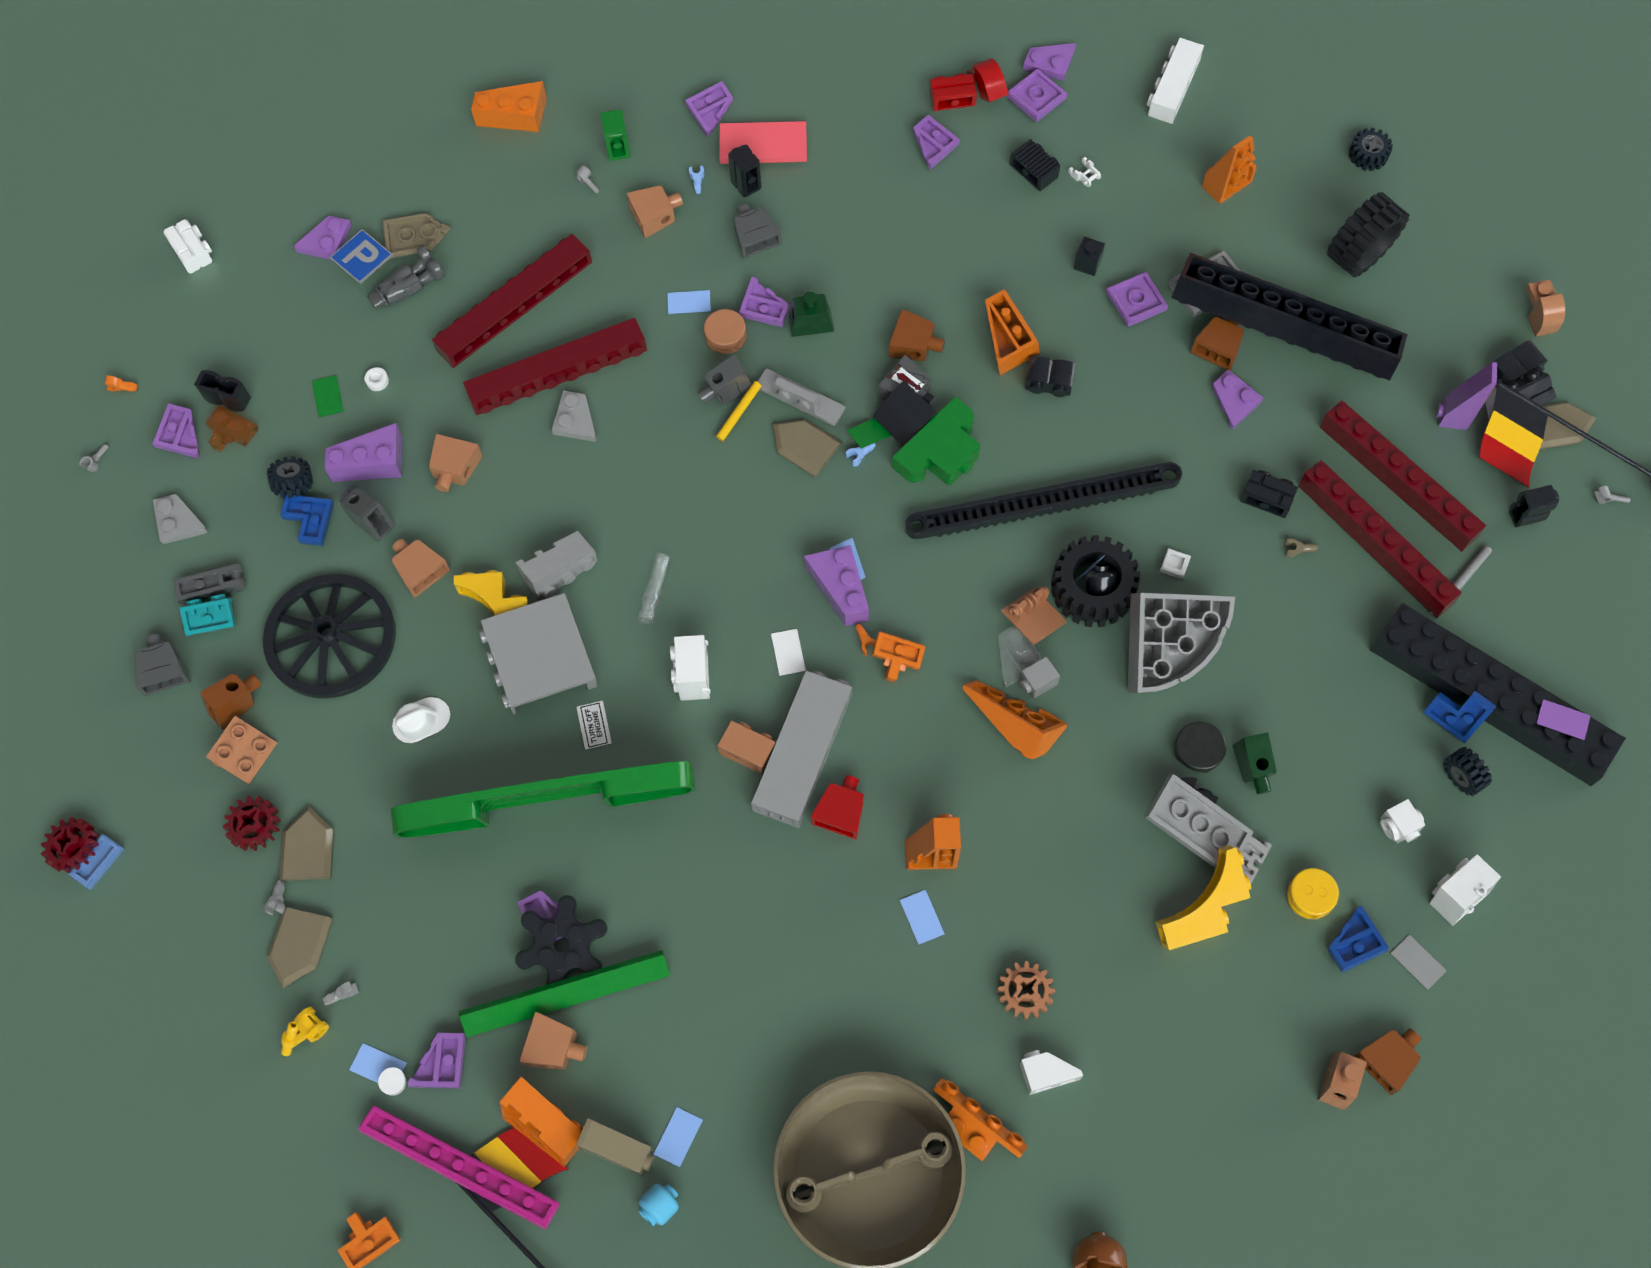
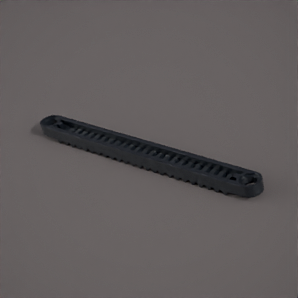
(1043, 501)

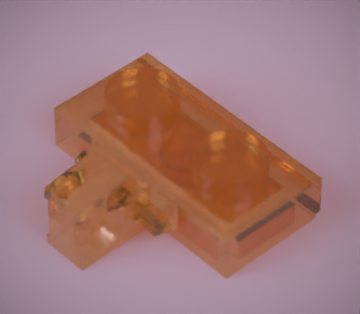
(229, 428)

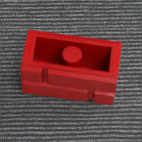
(952, 92)

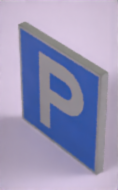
(361, 256)

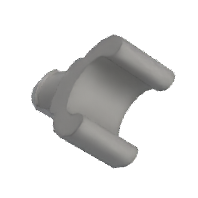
(276, 901)
(344, 991)

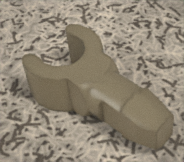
(1299, 547)

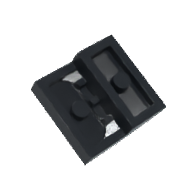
(904, 413)

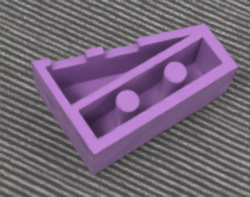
(366, 456)
(840, 582)

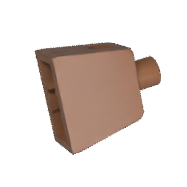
(653, 208)
(453, 461)
(418, 565)
(551, 1044)
(1342, 1077)

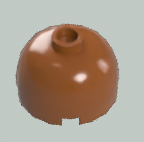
(1099, 1252)

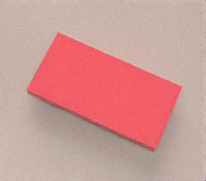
(768, 140)

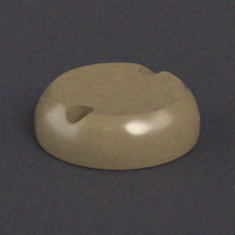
(873, 1183)

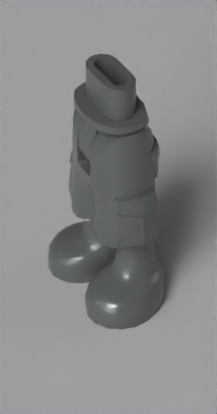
(405, 281)

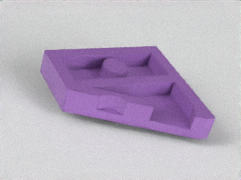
(1050, 60)
(934, 140)
(763, 305)
(442, 1063)

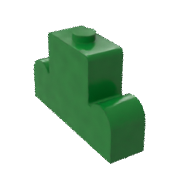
(940, 446)

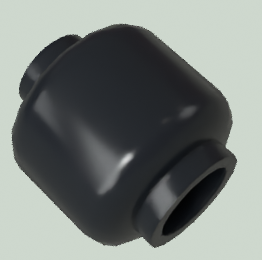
(1101, 580)

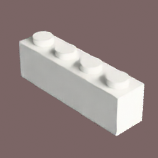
(1175, 80)

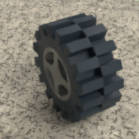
(1370, 149)
(289, 477)
(1467, 771)

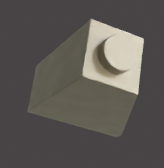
(615, 1147)

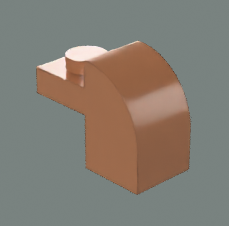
(1548, 308)

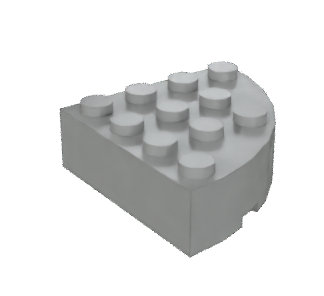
(1173, 637)

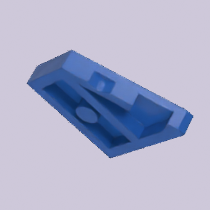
(1357, 942)

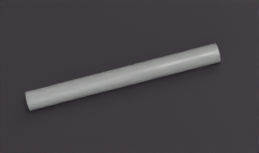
(1471, 569)

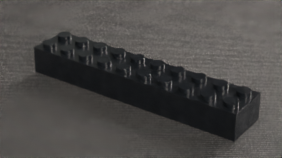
(1290, 316)
(1460, 668)

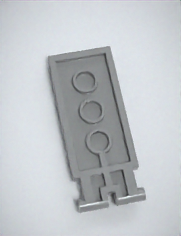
(1203, 825)

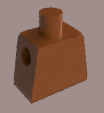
(914, 337)
(1219, 342)
(229, 698)
(1391, 1059)

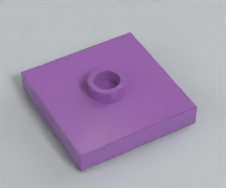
(1037, 95)
(1136, 299)

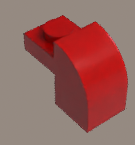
(989, 80)

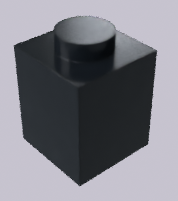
(1089, 256)

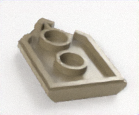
(407, 233)
(1560, 435)
(805, 444)
(306, 848)
(297, 944)

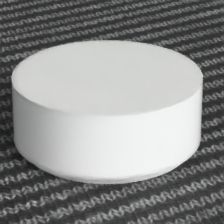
(376, 379)
(392, 1081)

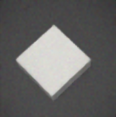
(1175, 563)

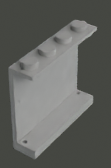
(536, 651)

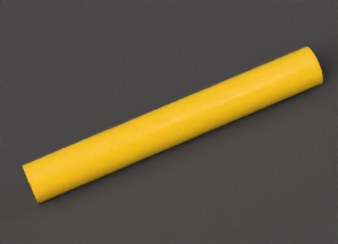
(738, 411)

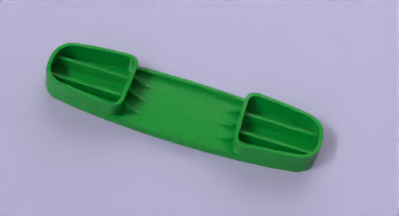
(471, 809)

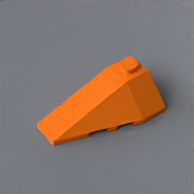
(1231, 172)
(1023, 728)

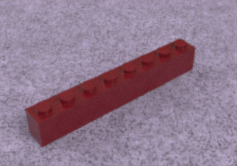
(512, 300)
(555, 366)
(1402, 476)
(1379, 539)

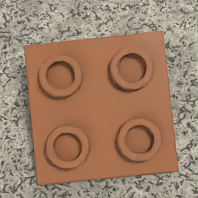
(1034, 615)
(241, 750)

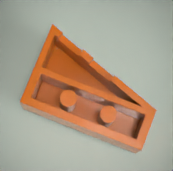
(510, 107)
(1010, 333)
(935, 844)
(540, 1121)

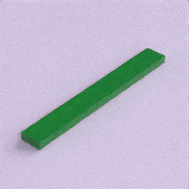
(564, 993)

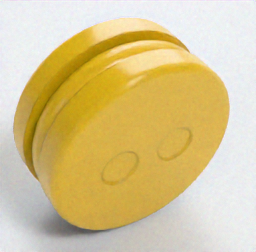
(1312, 893)

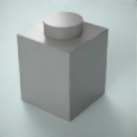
(1039, 678)

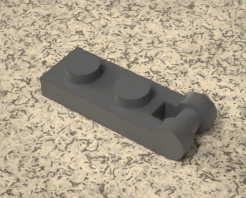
(209, 583)

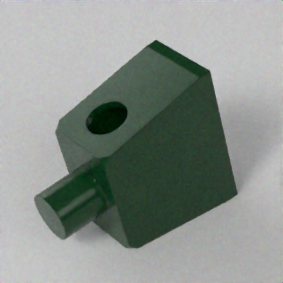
(810, 315)
(1253, 753)

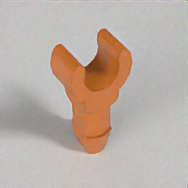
(116, 384)
(864, 638)

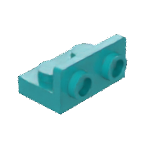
(207, 616)

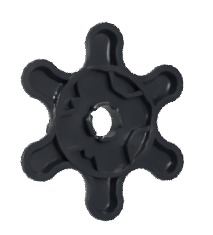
(565, 925)

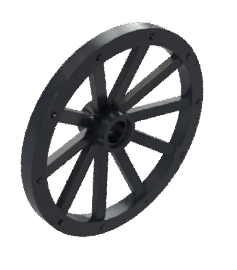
(329, 639)

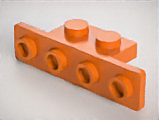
(975, 1126)

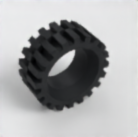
(1367, 234)
(1091, 607)

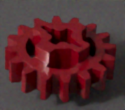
(260, 813)
(69, 844)

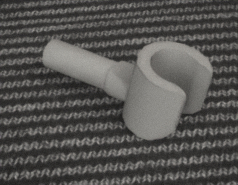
(583, 177)
(93, 461)
(1604, 496)

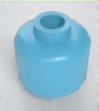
(658, 1204)

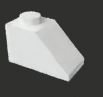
(1047, 1072)

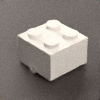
(690, 667)
(1463, 889)

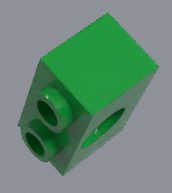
(615, 135)

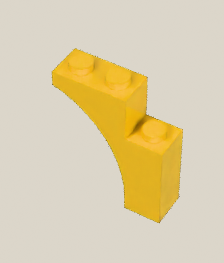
(489, 590)
(1205, 916)

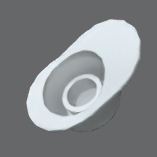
(420, 719)

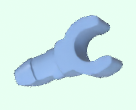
(697, 179)
(860, 453)

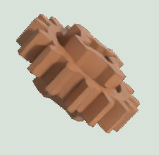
(1034, 998)

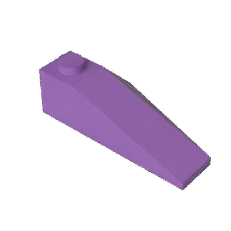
(1466, 400)

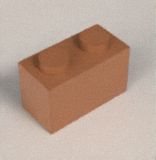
(746, 746)

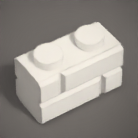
(188, 246)

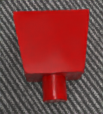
(840, 808)

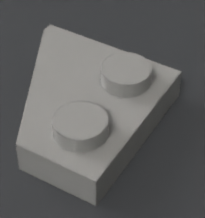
(574, 417)
(175, 520)

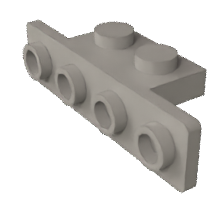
(801, 397)

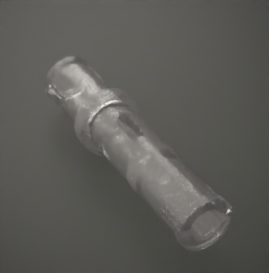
(651, 597)

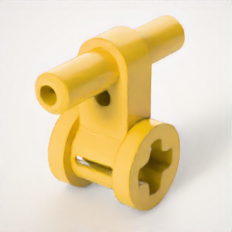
(305, 1026)

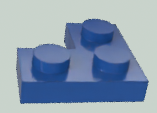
(313, 513)
(1460, 720)

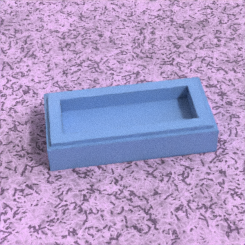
(104, 857)

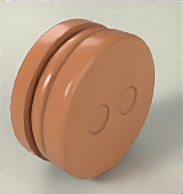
(725, 331)

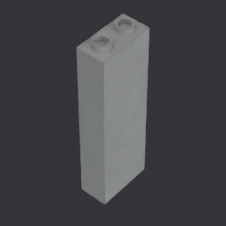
(802, 748)

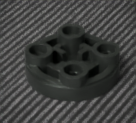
(1200, 747)

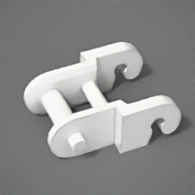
(1081, 176)

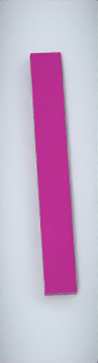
(459, 1167)

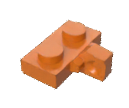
(897, 654)
(367, 1241)

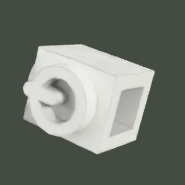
(1402, 822)

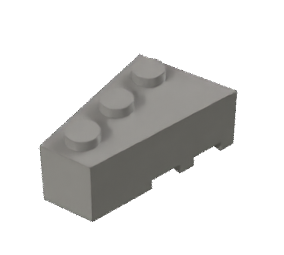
(557, 566)

